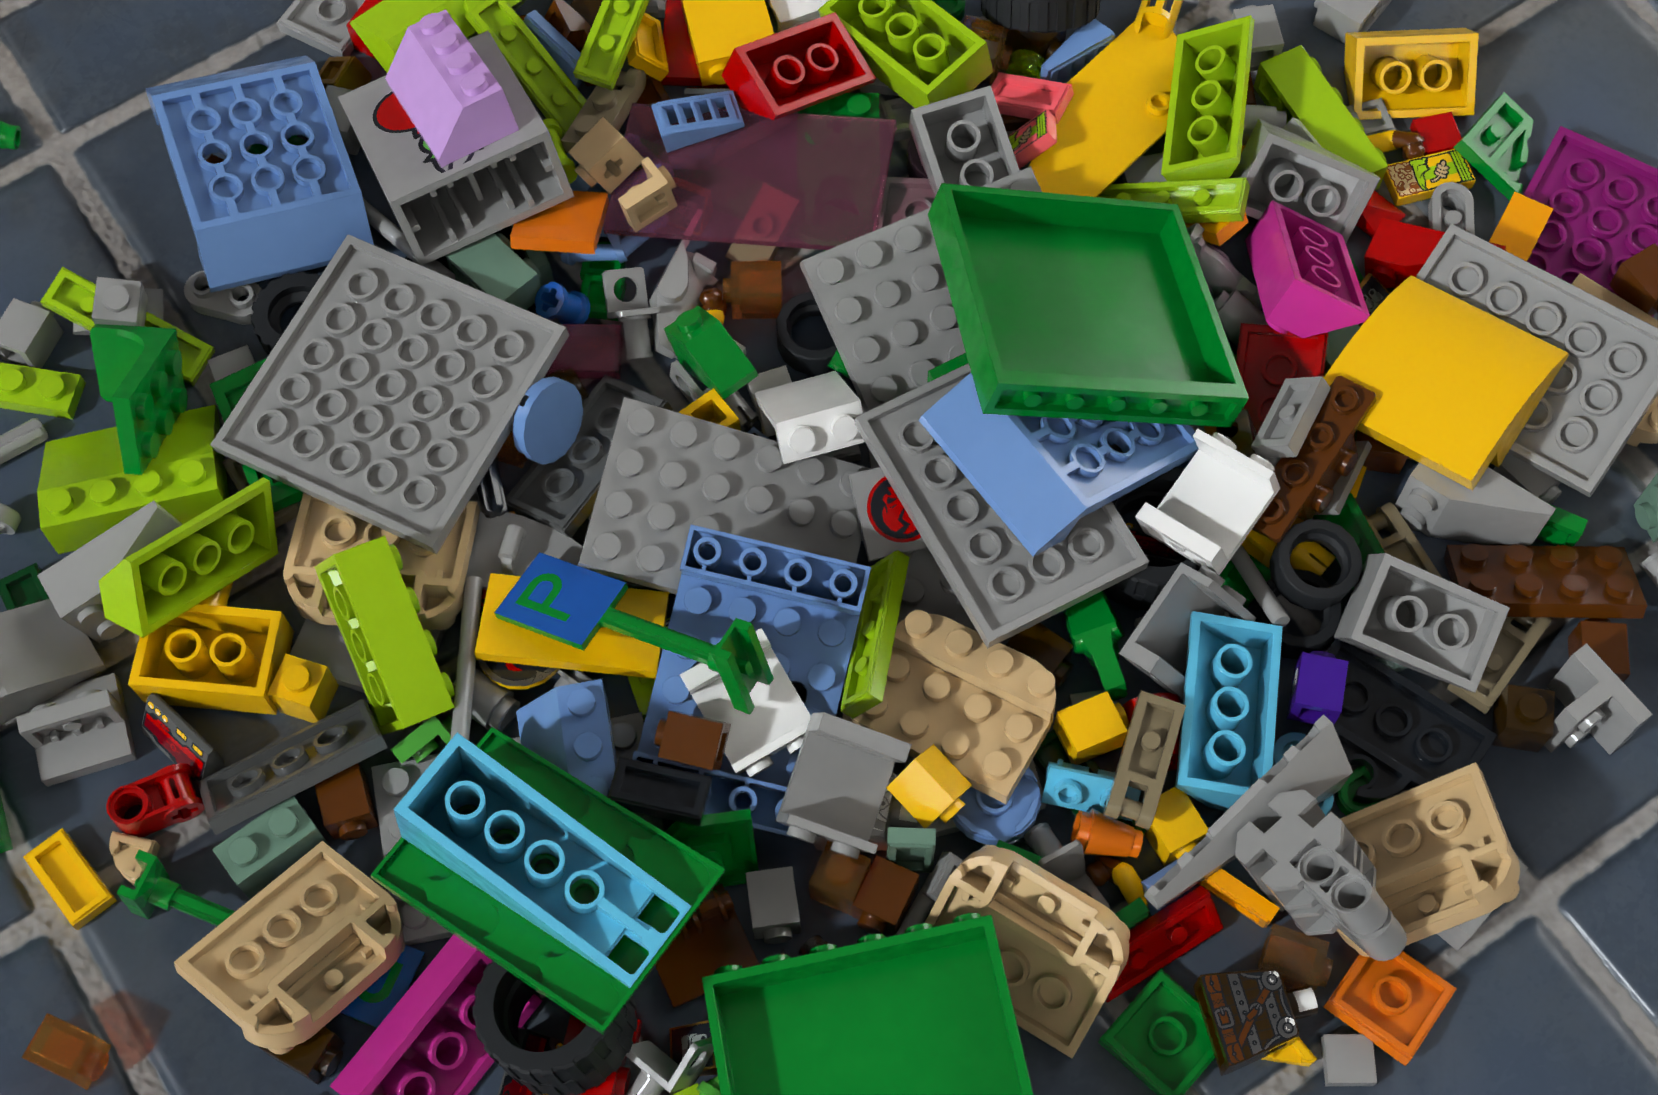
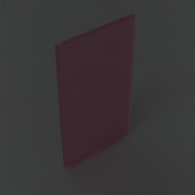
(766, 184)

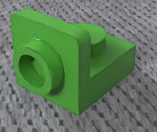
(421, 740)

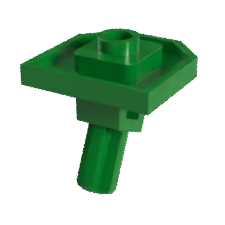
(725, 840)

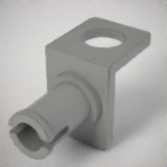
(631, 313)
(693, 392)
(1062, 861)
(662, 1072)

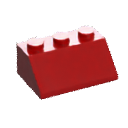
(796, 68)

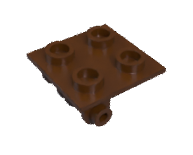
(704, 944)

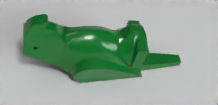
(1095, 633)

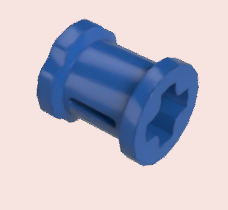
(555, 302)

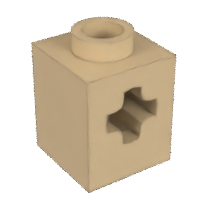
(605, 156)

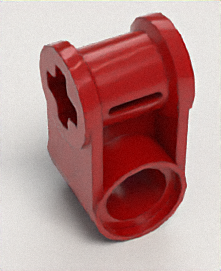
(159, 801)

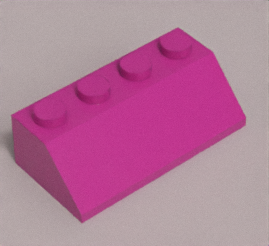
(1303, 274)
(429, 1035)

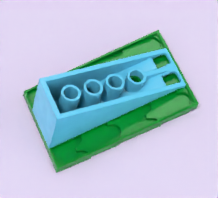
(537, 859)

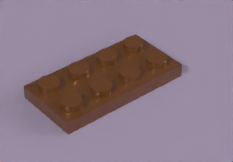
(1550, 579)

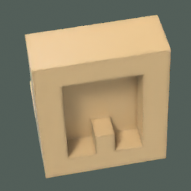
(649, 199)

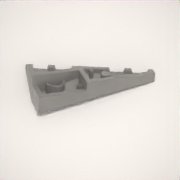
(1312, 765)

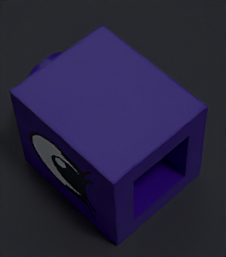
(1317, 687)

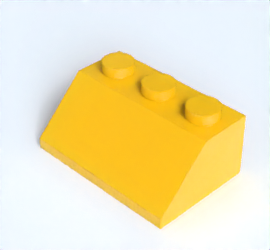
(1412, 71)

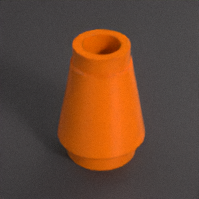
(1106, 835)

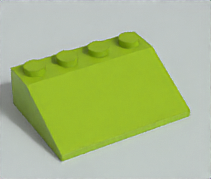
(86, 489)

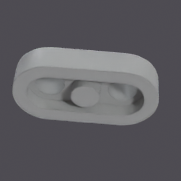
(1459, 199)
(222, 303)

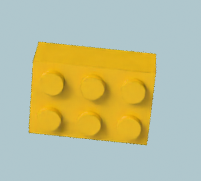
(213, 659)

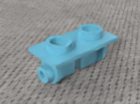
(1078, 789)

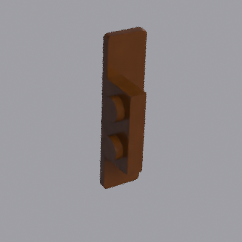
(1323, 458)

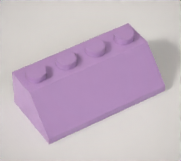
(448, 90)

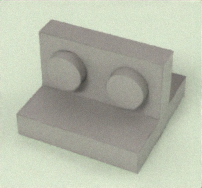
(1594, 704)
(79, 730)

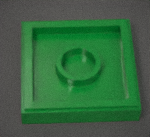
(1161, 1037)

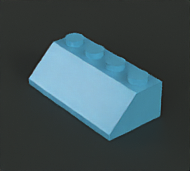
(1228, 708)

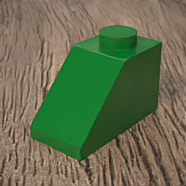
(709, 352)

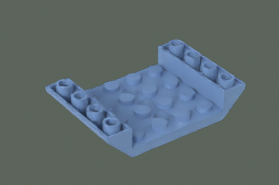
(270, 208)
(1050, 469)
(810, 618)

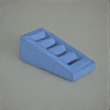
(1076, 52)
(685, 133)

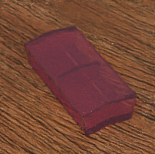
(591, 351)

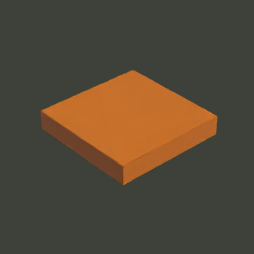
(566, 227)
(1391, 1002)

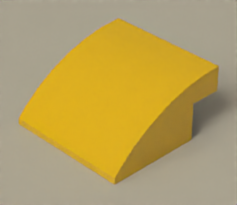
(1446, 379)

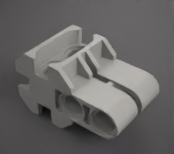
(1319, 875)

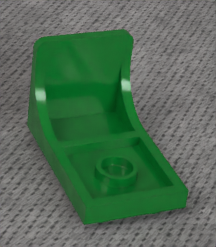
(145, 382)

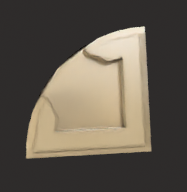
(123, 851)

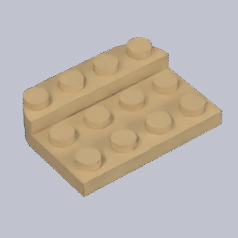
(433, 577)
(969, 701)
(1438, 853)
(1052, 938)
(298, 950)

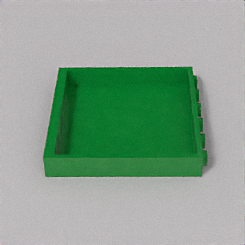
(1084, 308)
(872, 1018)

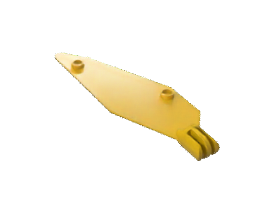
(1115, 107)

